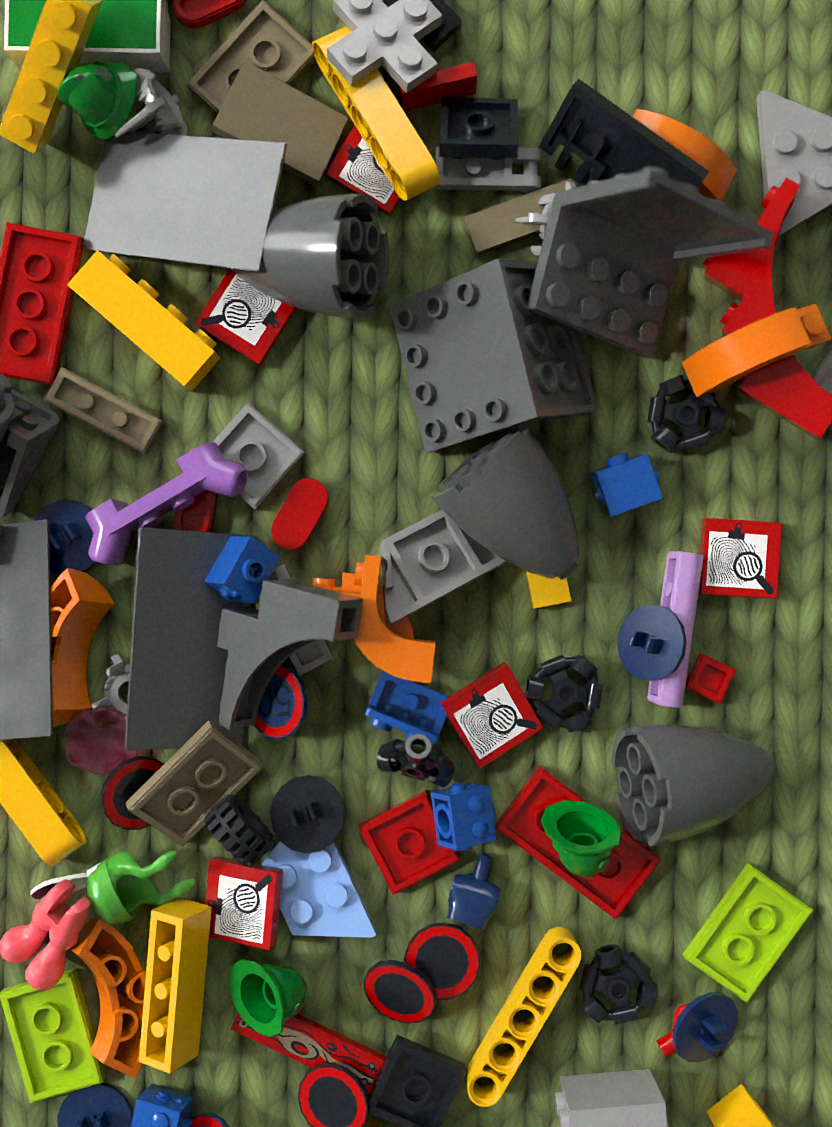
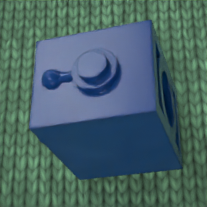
(625, 483)
(241, 569)
(463, 816)
(162, 1108)

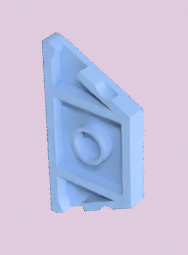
(320, 893)

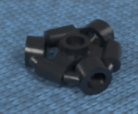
(684, 416)
(565, 692)
(430, 764)
(617, 985)

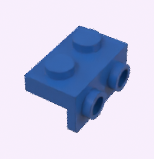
(406, 707)

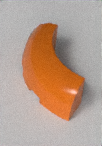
(76, 611)
(120, 991)

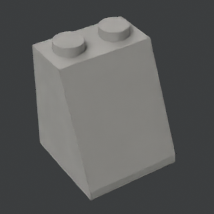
(610, 1100)

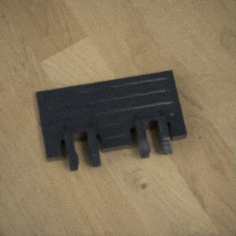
(611, 141)

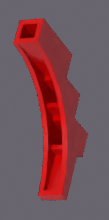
(784, 384)

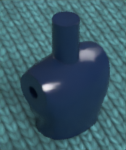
(473, 897)

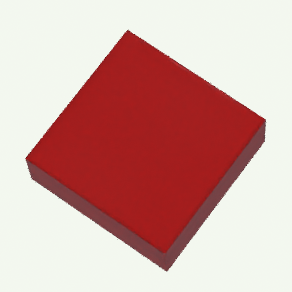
(710, 678)

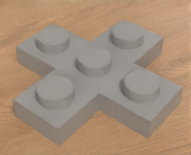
(385, 39)

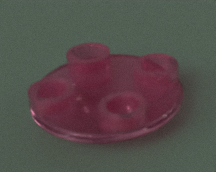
(97, 740)

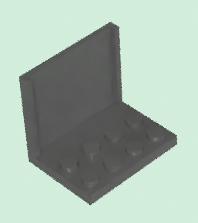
(617, 251)
(486, 360)

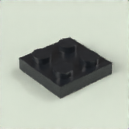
(479, 128)
(415, 1085)

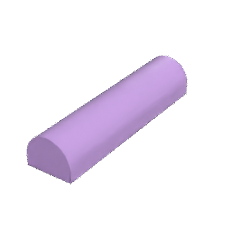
(681, 597)

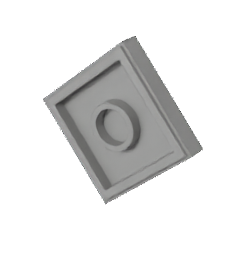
(261, 450)

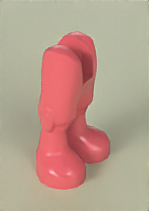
(63, 926)

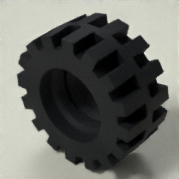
(239, 830)

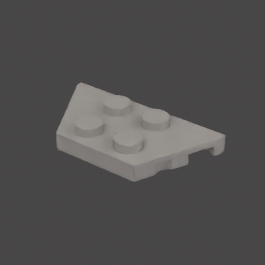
(799, 147)
(429, 564)

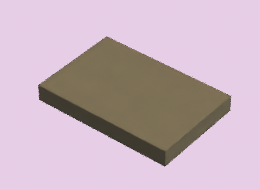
(260, 40)
(273, 111)
(193, 783)

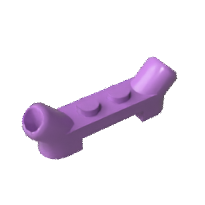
(116, 521)

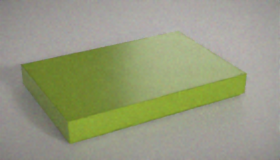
(747, 932)
(52, 1037)

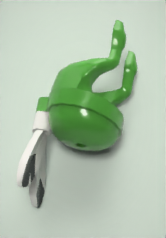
(118, 886)

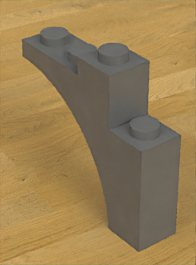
(262, 639)

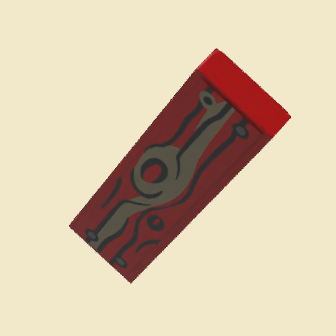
(316, 1044)

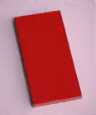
(35, 300)
(629, 861)

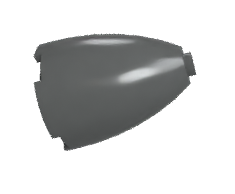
(324, 256)
(514, 504)
(684, 779)

